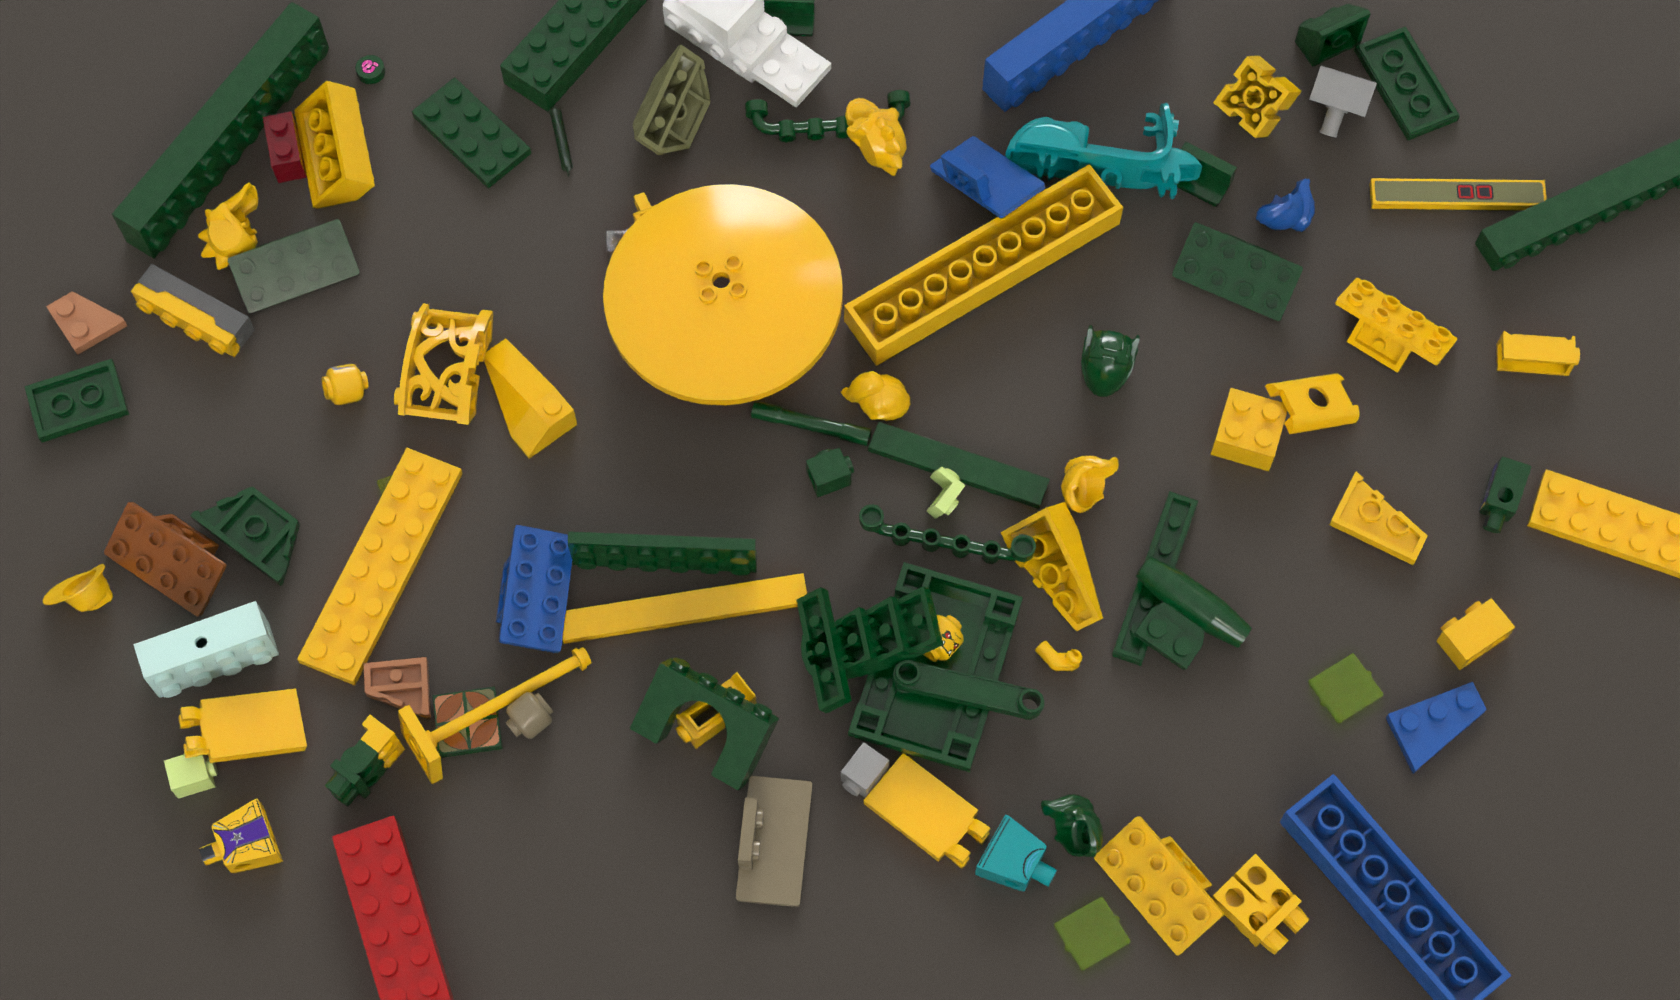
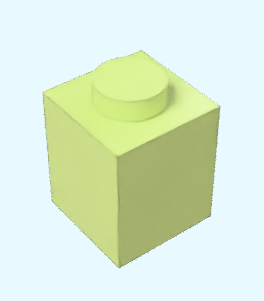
(190, 774)

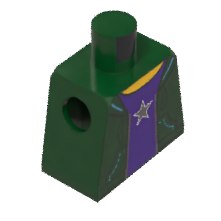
(1504, 484)

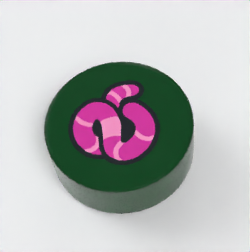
(370, 69)

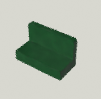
(795, 14)
(1214, 178)

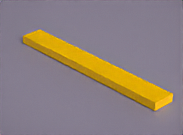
(683, 608)

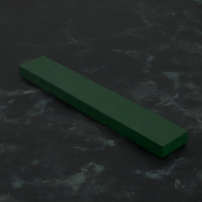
(970, 467)
(1166, 548)

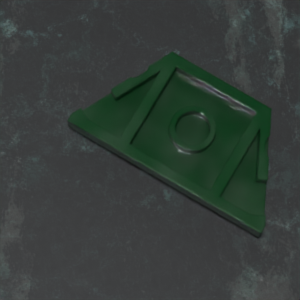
(254, 530)

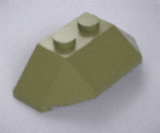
(673, 104)

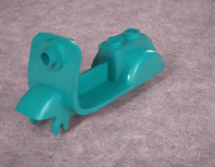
(1062, 149)

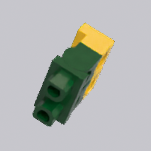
(364, 763)

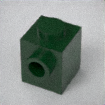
(829, 471)

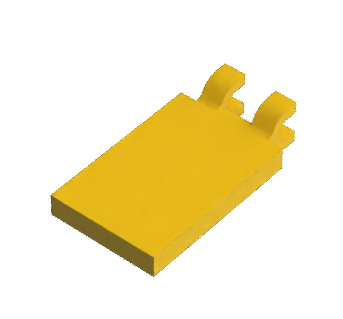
(245, 726)
(926, 811)

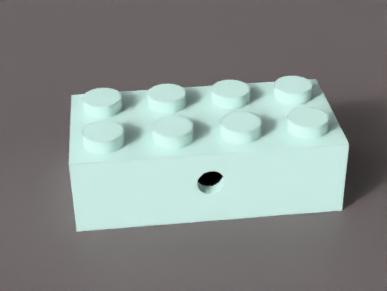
(206, 650)

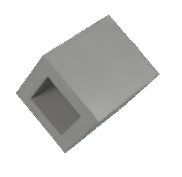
(864, 771)

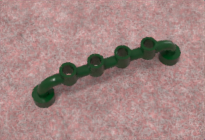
(814, 127)
(1022, 546)

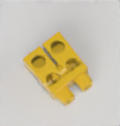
(1258, 903)

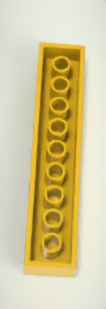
(982, 265)

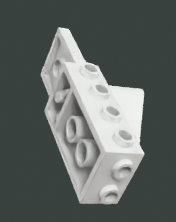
(749, 44)

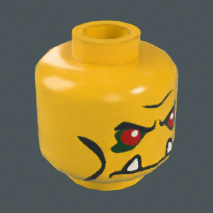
(951, 637)

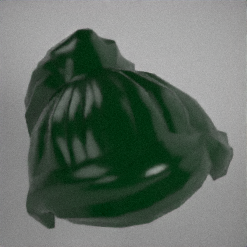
(1075, 824)

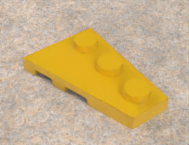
(1372, 520)

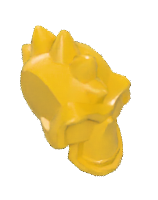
(876, 134)
(229, 227)

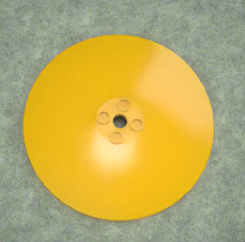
(733, 339)

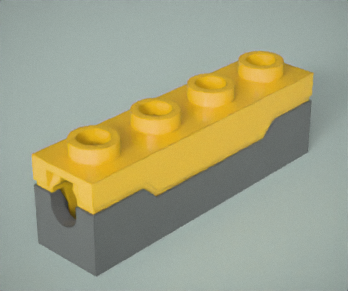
(192, 310)

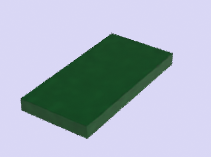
(1406, 83)

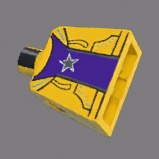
(243, 840)

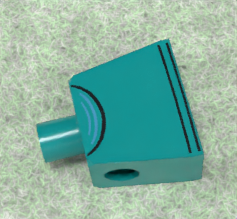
(1014, 857)

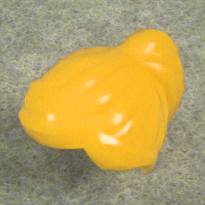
(878, 395)
(1085, 481)

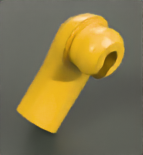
(1059, 661)

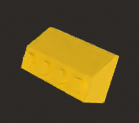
(334, 145)

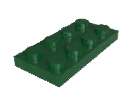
(471, 132)

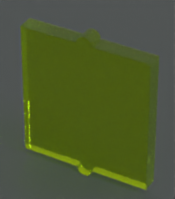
(1345, 688)
(1092, 933)

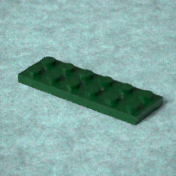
(663, 552)

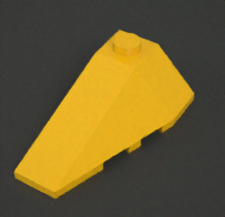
(529, 402)
(1059, 564)

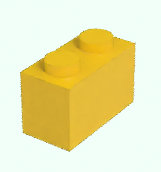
(1474, 633)

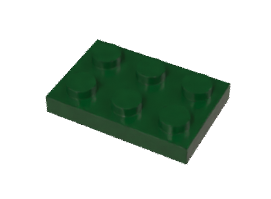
(76, 400)

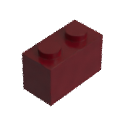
(284, 147)

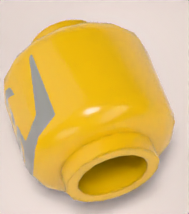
(344, 384)

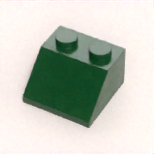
(1332, 32)

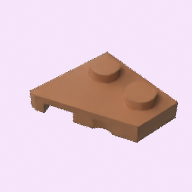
(84, 321)
(400, 684)

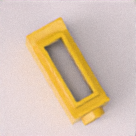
(1536, 354)
(688, 729)

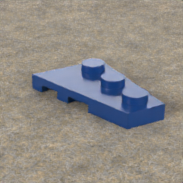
(1434, 722)

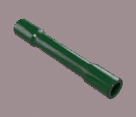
(844, 431)

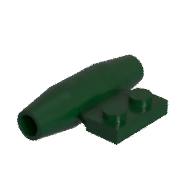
(1184, 615)

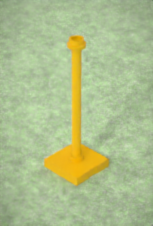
(424, 742)

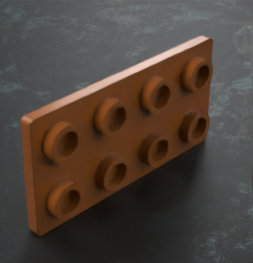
(167, 556)

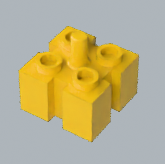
(1257, 96)

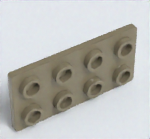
(773, 841)

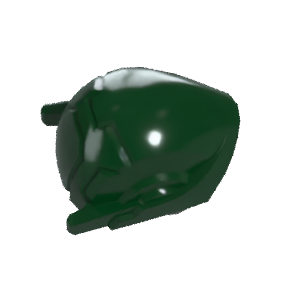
(1107, 360)

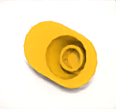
(83, 591)

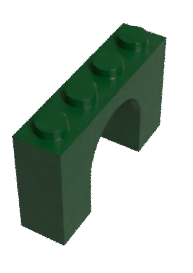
(746, 723)

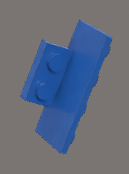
(987, 177)
(535, 590)

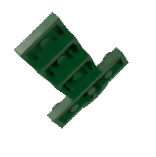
(862, 640)

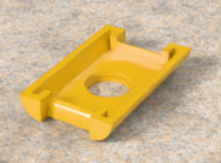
(1307, 415)

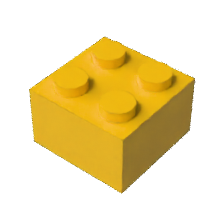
(1249, 429)

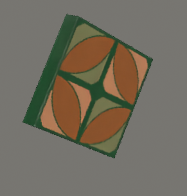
(476, 738)

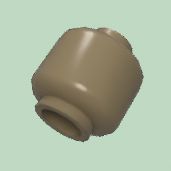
(529, 715)

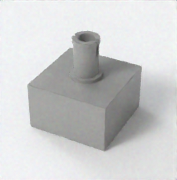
(1341, 95)

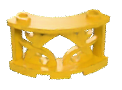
(463, 395)

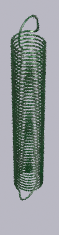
(558, 144)

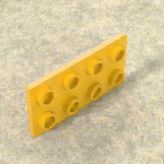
(1390, 329)
(1160, 884)

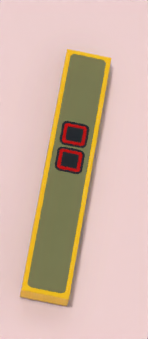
(1456, 194)

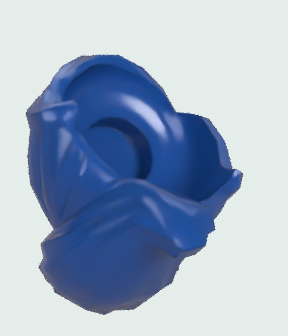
(1290, 211)

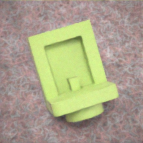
(946, 500)

